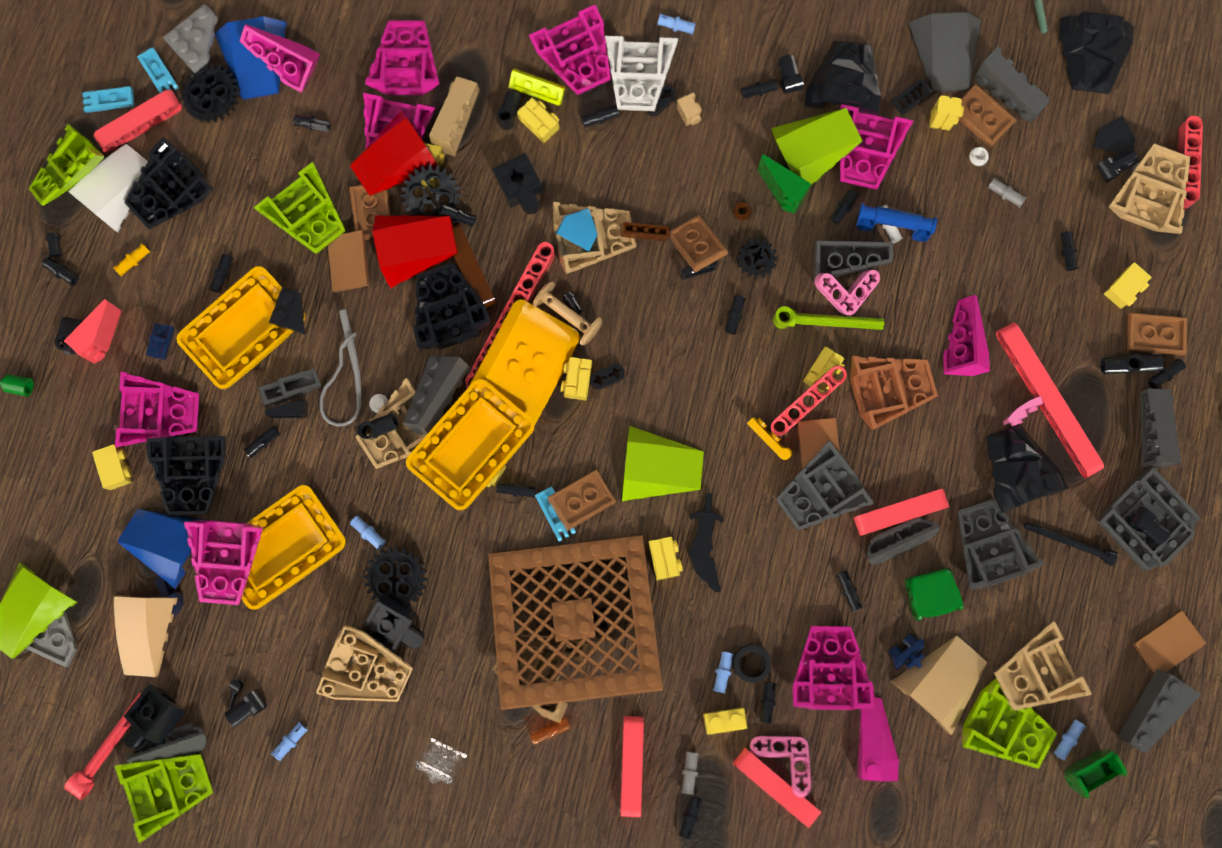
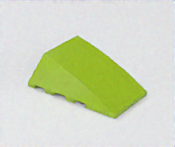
(817, 143)
(66, 167)
(305, 211)
(659, 466)
(28, 610)
(1006, 732)
(163, 790)

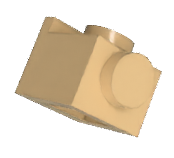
(689, 109)

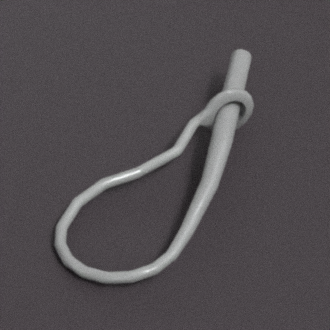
(349, 342)

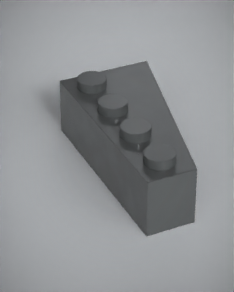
(1011, 86)
(850, 256)
(435, 392)
(1158, 429)
(1157, 710)

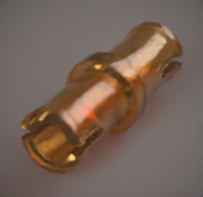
(549, 731)

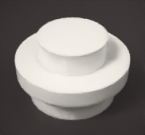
(978, 156)
(377, 402)

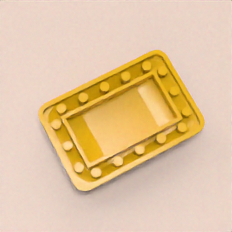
(235, 329)
(528, 357)
(470, 444)
(293, 544)

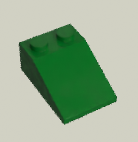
(784, 185)

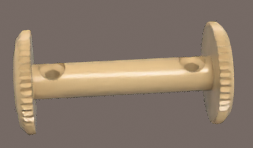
(567, 313)

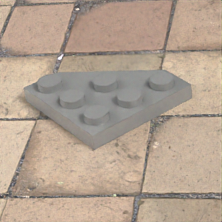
(193, 38)
(56, 642)

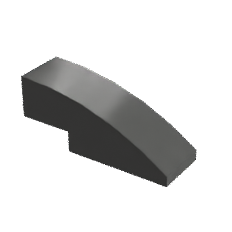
(288, 388)

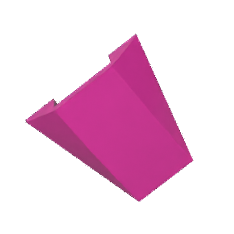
(404, 61)
(381, 112)
(872, 157)
(154, 410)
(222, 558)

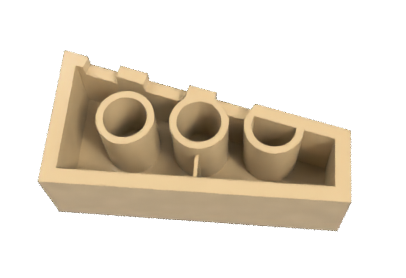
(454, 115)

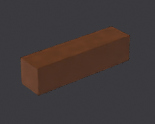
(644, 231)

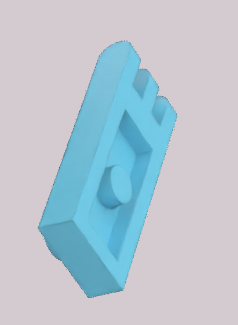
(157, 70)
(108, 99)
(550, 514)

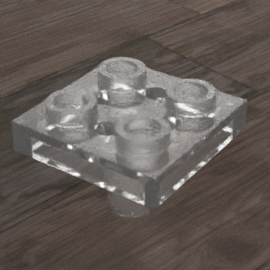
(440, 762)

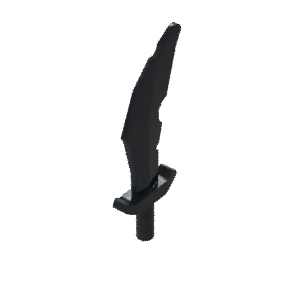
(702, 544)

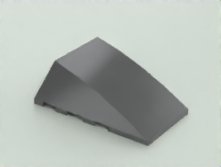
(947, 48)
(823, 490)
(993, 546)

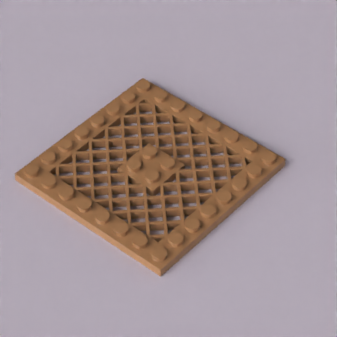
(573, 622)

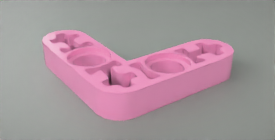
(850, 295)
(794, 754)

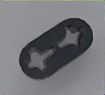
(663, 104)
(605, 373)

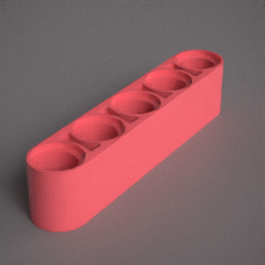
(137, 121)
(1194, 137)
(802, 407)
(901, 512)
(632, 766)
(776, 787)

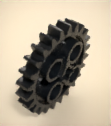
(211, 93)
(445, 186)
(413, 579)

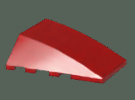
(392, 156)
(411, 244)

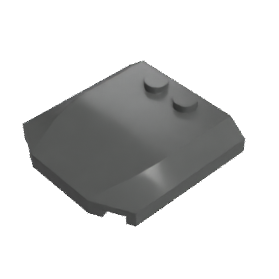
(1171, 510)

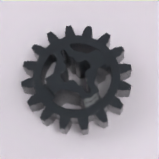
(763, 261)

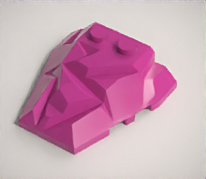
(576, 50)
(832, 672)

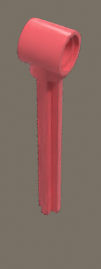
(82, 781)

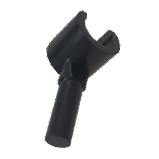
(236, 685)

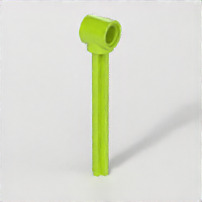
(824, 320)

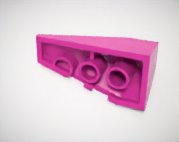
(286, 58)
(967, 346)
(876, 747)

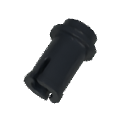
(53, 244)
(571, 301)

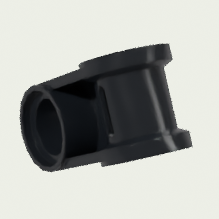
(66, 327)

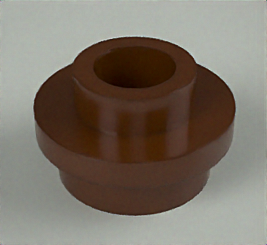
(746, 207)

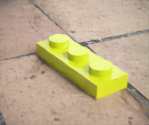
(537, 87)

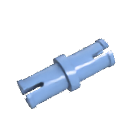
(676, 24)
(367, 532)
(723, 672)
(1069, 739)
(289, 741)

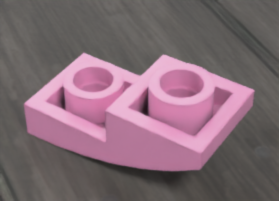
(1016, 417)

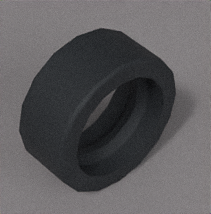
(766, 663)

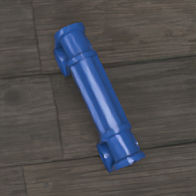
(922, 226)

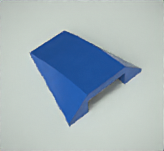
(248, 69)
(159, 542)

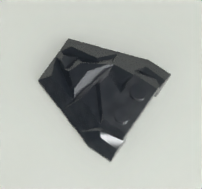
(1094, 49)
(846, 78)
(166, 186)
(447, 309)
(1021, 469)
(187, 471)

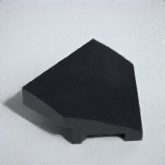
(1115, 137)

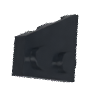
(289, 311)

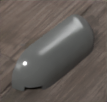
(901, 539)
(178, 743)

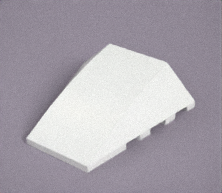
(639, 71)
(109, 185)

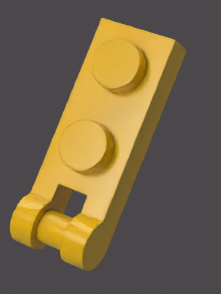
(770, 439)

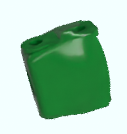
(933, 594)
(1094, 771)

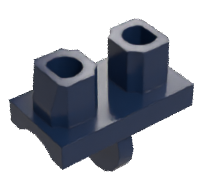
(160, 341)
(914, 647)

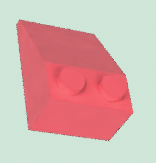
(95, 333)

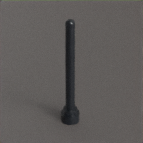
(1107, 556)

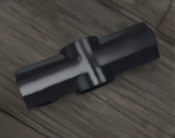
(1121, 365)

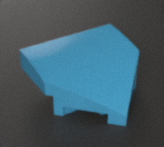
(578, 228)

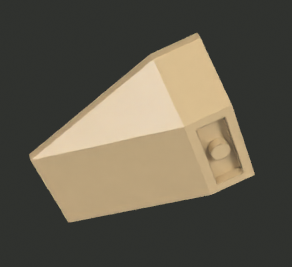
(362, 669)

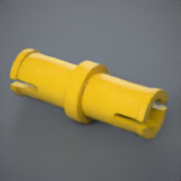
(131, 260)

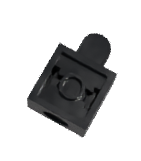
(519, 183)
(389, 631)
(144, 717)

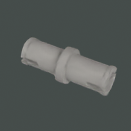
(1007, 192)
(689, 773)

